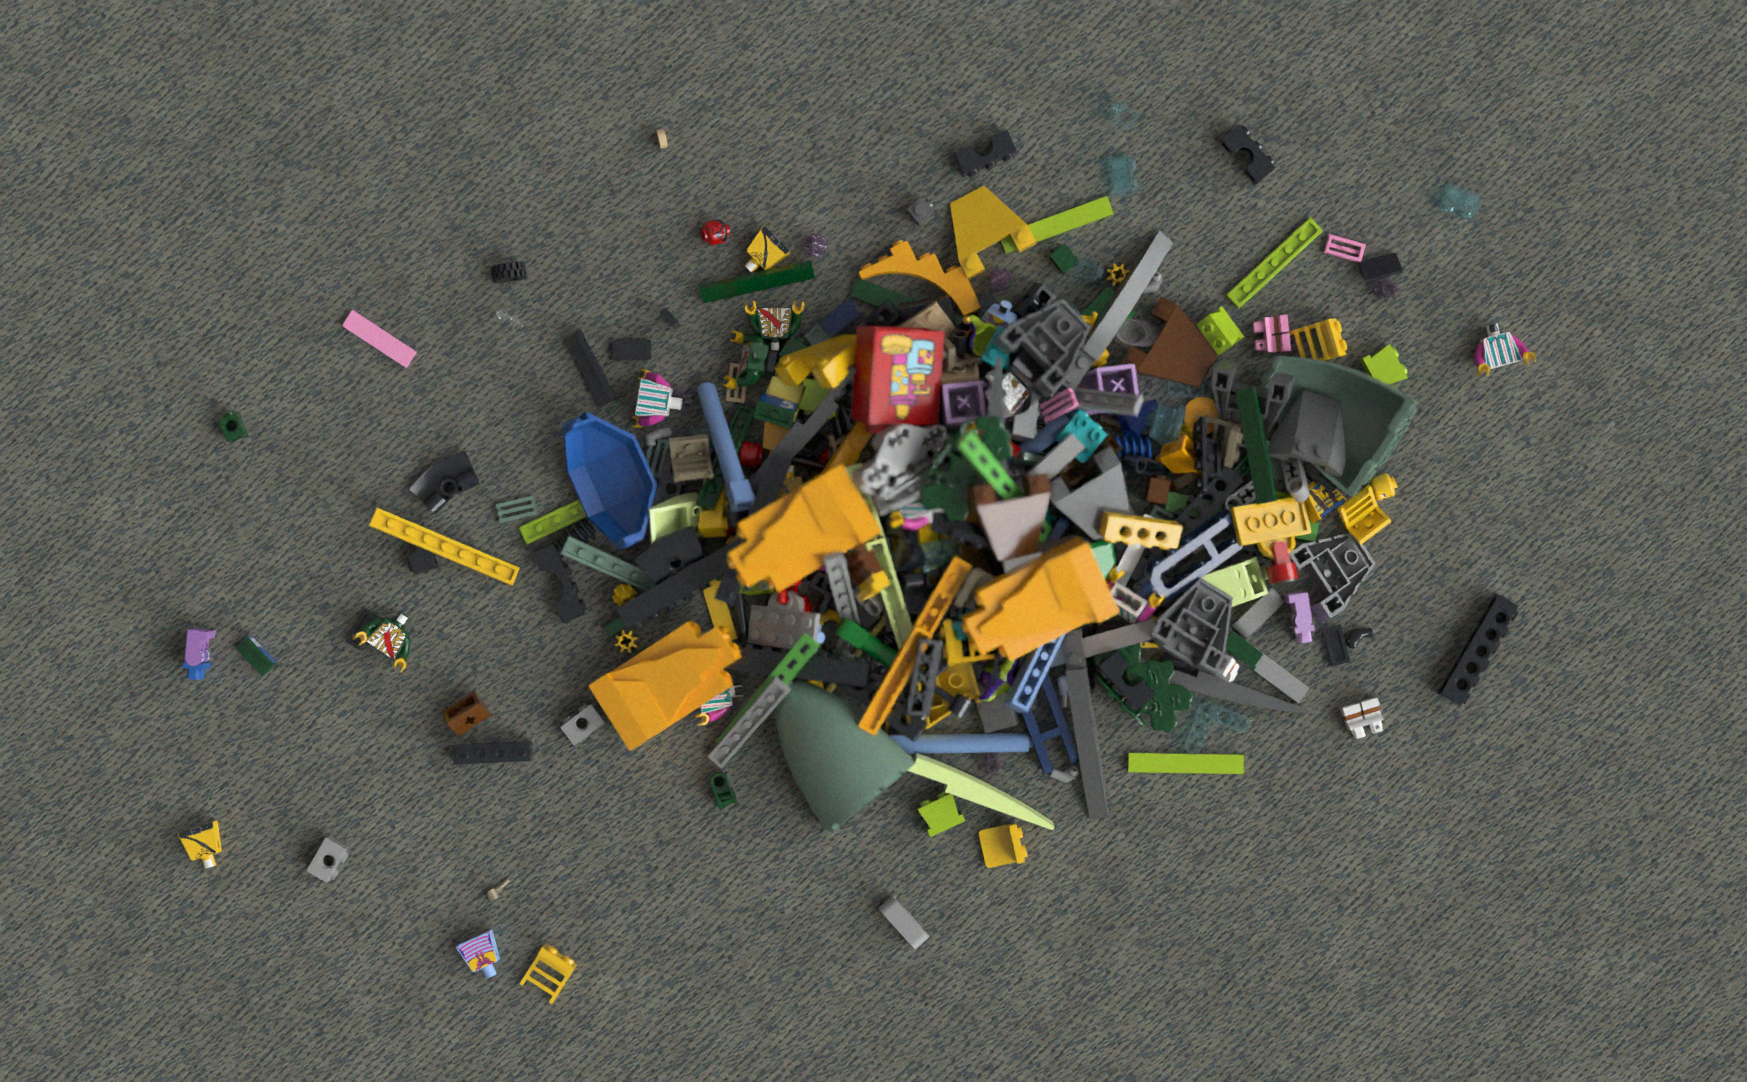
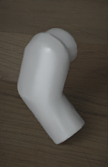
(1154, 283)
(657, 434)
(1066, 775)

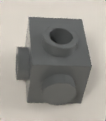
(920, 210)

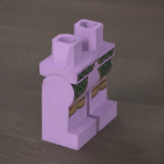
(1300, 616)

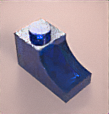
(1135, 425)

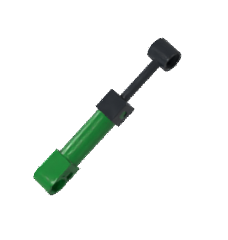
(885, 655)

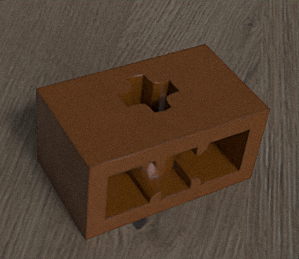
(1157, 490)
(466, 713)

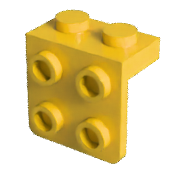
(1002, 845)

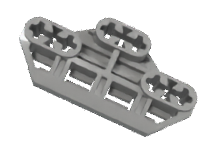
(895, 449)

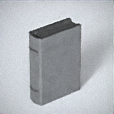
(994, 713)

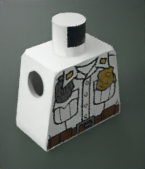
(1013, 392)

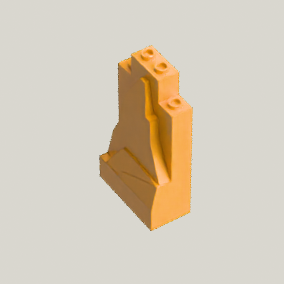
(799, 528)
(1039, 601)
(666, 681)

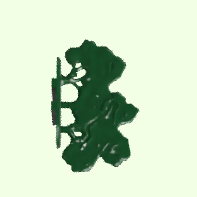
(961, 472)
(1157, 675)

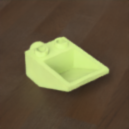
(675, 515)
(1240, 580)

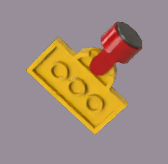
(1274, 531)

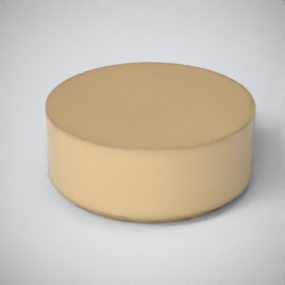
(662, 138)

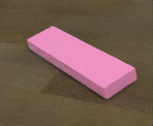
(379, 338)

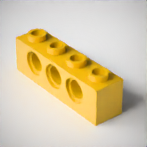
(1113, 521)

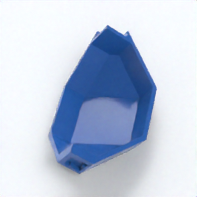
(609, 478)

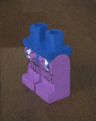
(197, 652)

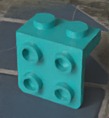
(992, 352)
(1085, 430)

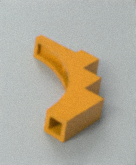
(927, 268)

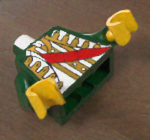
(774, 323)
(752, 360)
(388, 637)

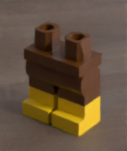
(866, 571)

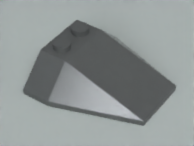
(1312, 433)
(1196, 627)

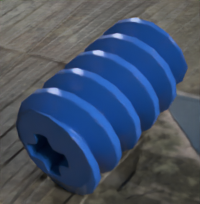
(1140, 447)

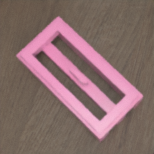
(1341, 255)
(1047, 409)

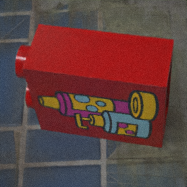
(897, 376)

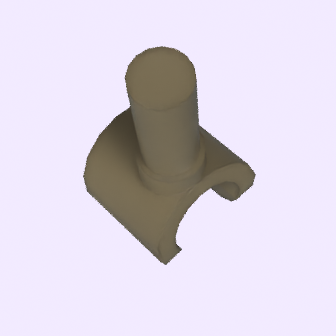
(492, 894)

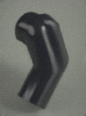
(1356, 635)

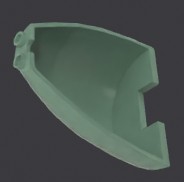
(1371, 413)
(831, 756)

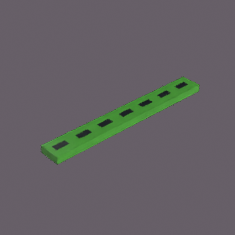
(993, 473)
(784, 671)

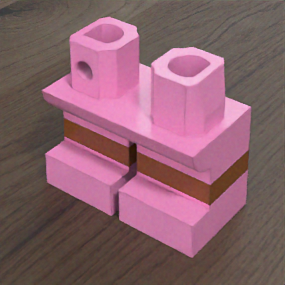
(1269, 327)

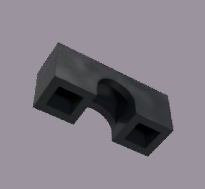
(1240, 139)
(971, 162)
(908, 554)
(1135, 694)

